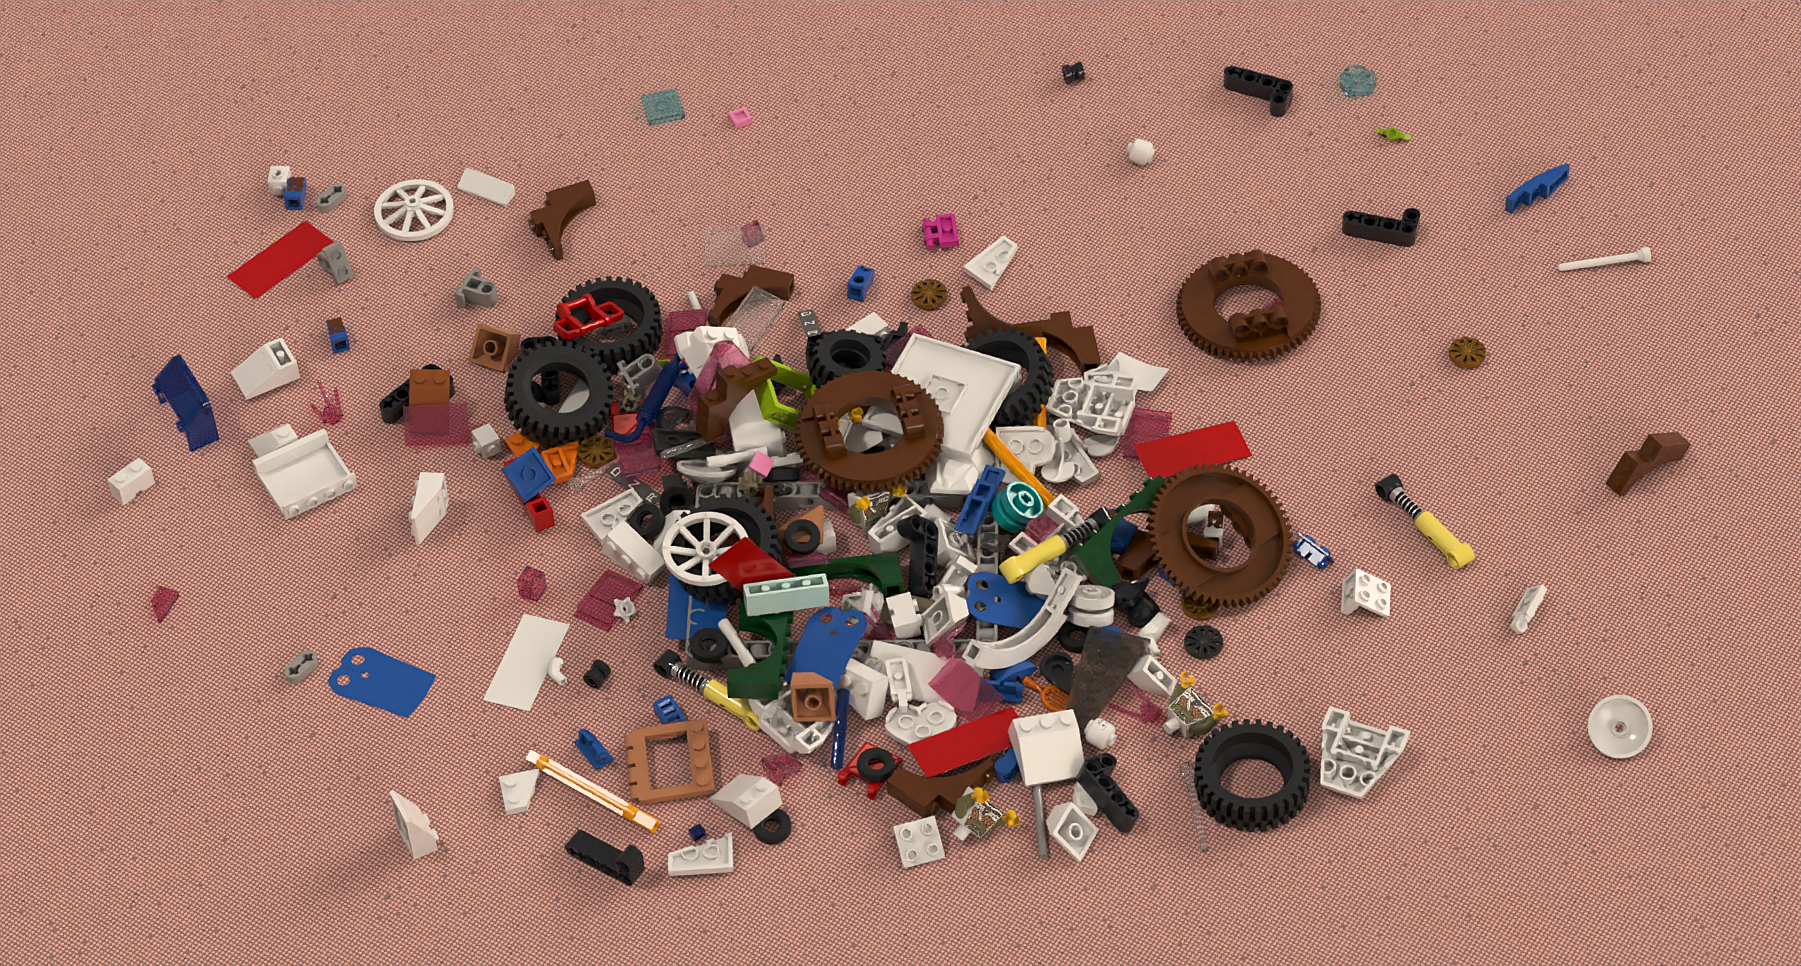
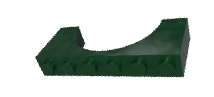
(1095, 554)
(879, 569)
(764, 678)

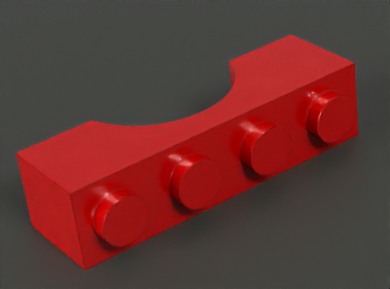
(536, 509)

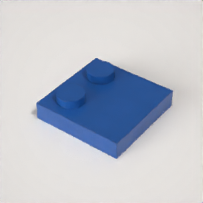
(528, 474)

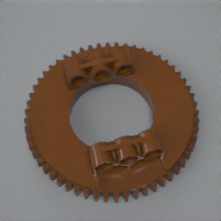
(1260, 331)
(822, 442)
(1252, 516)

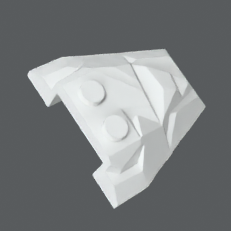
(697, 345)
(1097, 403)
(958, 474)
(1067, 517)
(778, 722)
(1356, 753)

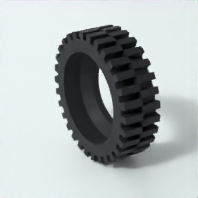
(635, 303)
(1028, 353)
(550, 425)
(755, 522)
(1259, 743)

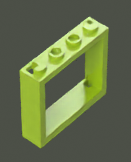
(767, 400)

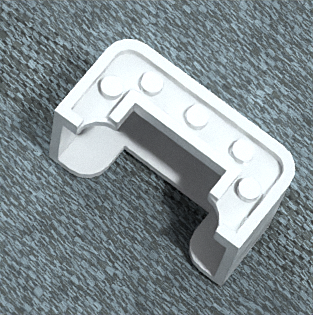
(751, 431)

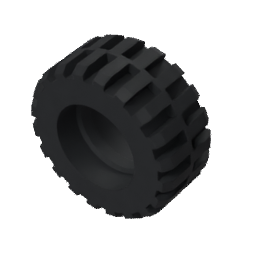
(844, 348)

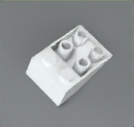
(266, 369)
(428, 504)

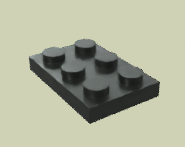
(669, 438)

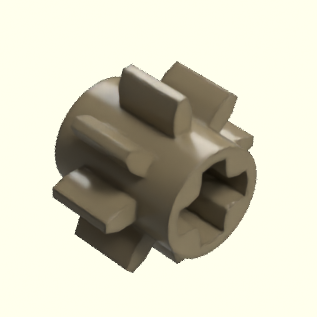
(632, 396)
(750, 483)

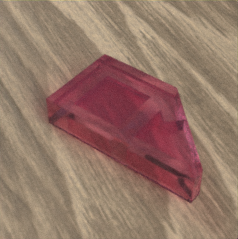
(163, 602)

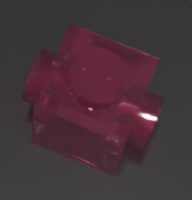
(531, 584)

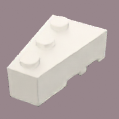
(884, 534)
(866, 689)

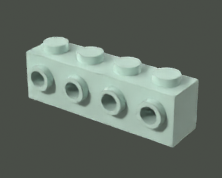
(786, 594)

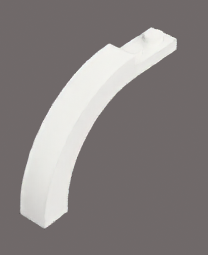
(1033, 636)

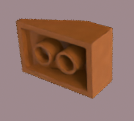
(429, 387)

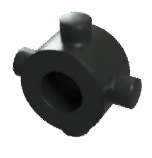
(777, 489)

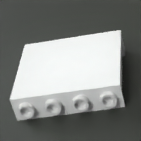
(304, 474)

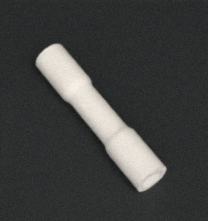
(724, 460)
(731, 635)

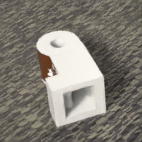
(1214, 526)

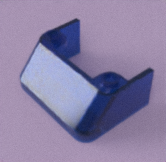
(189, 402)

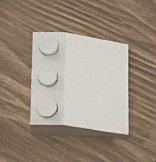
(1047, 747)

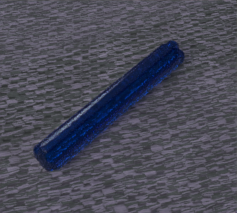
(840, 729)

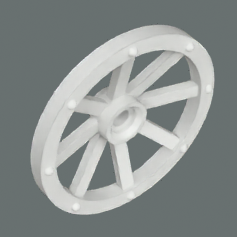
(413, 207)
(705, 551)

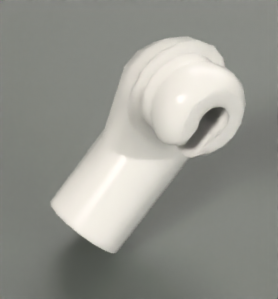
(554, 671)

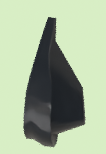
(1128, 593)
(1143, 611)
(1057, 671)

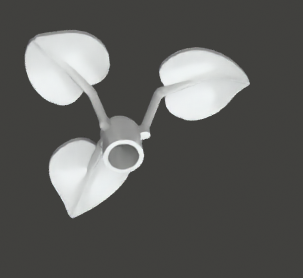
(1097, 446)

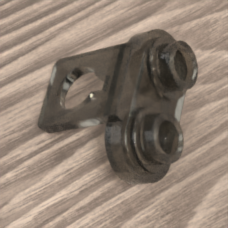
(1003, 549)

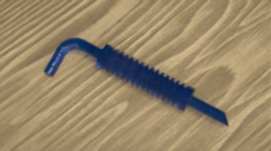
(652, 403)

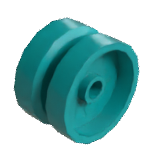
(1016, 506)

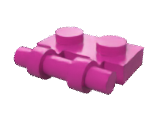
(946, 228)

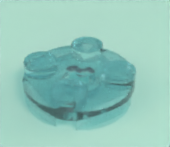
(1364, 87)

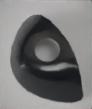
(661, 422)

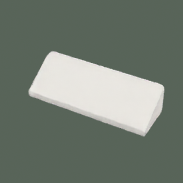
(486, 187)

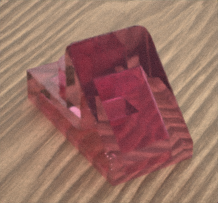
(1040, 528)
(778, 766)

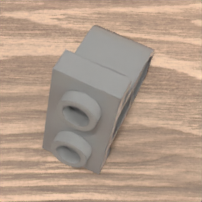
(335, 261)
(476, 291)
(639, 373)

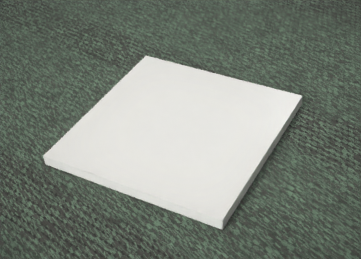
(963, 384)

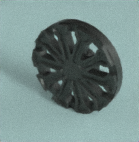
(1203, 642)

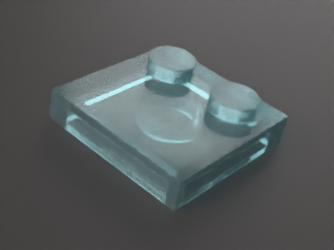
(662, 107)

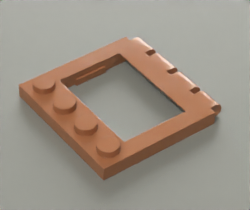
(699, 756)

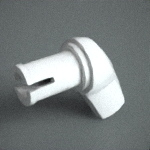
(1153, 631)

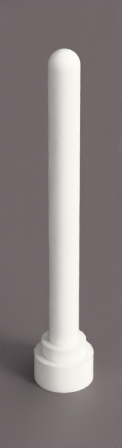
(1641, 255)

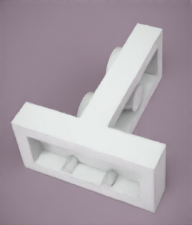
(957, 572)

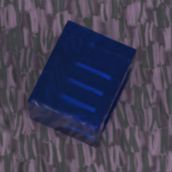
(697, 832)

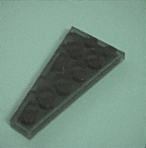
(1101, 670)

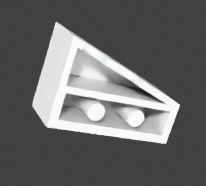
(633, 553)

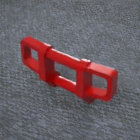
(595, 312)

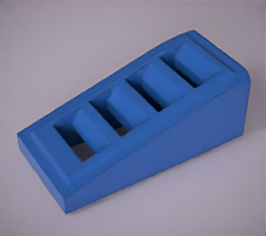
(665, 706)

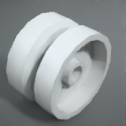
(1092, 606)

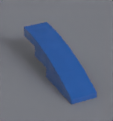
(1540, 185)
(980, 500)

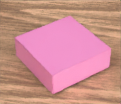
(740, 117)
(761, 464)

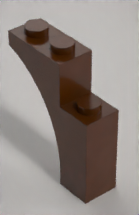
(1655, 451)

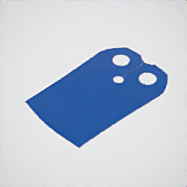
(1016, 604)
(678, 612)
(826, 653)
(390, 682)

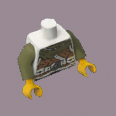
(868, 508)
(1190, 712)
(979, 815)

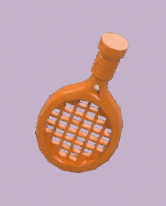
(1044, 690)

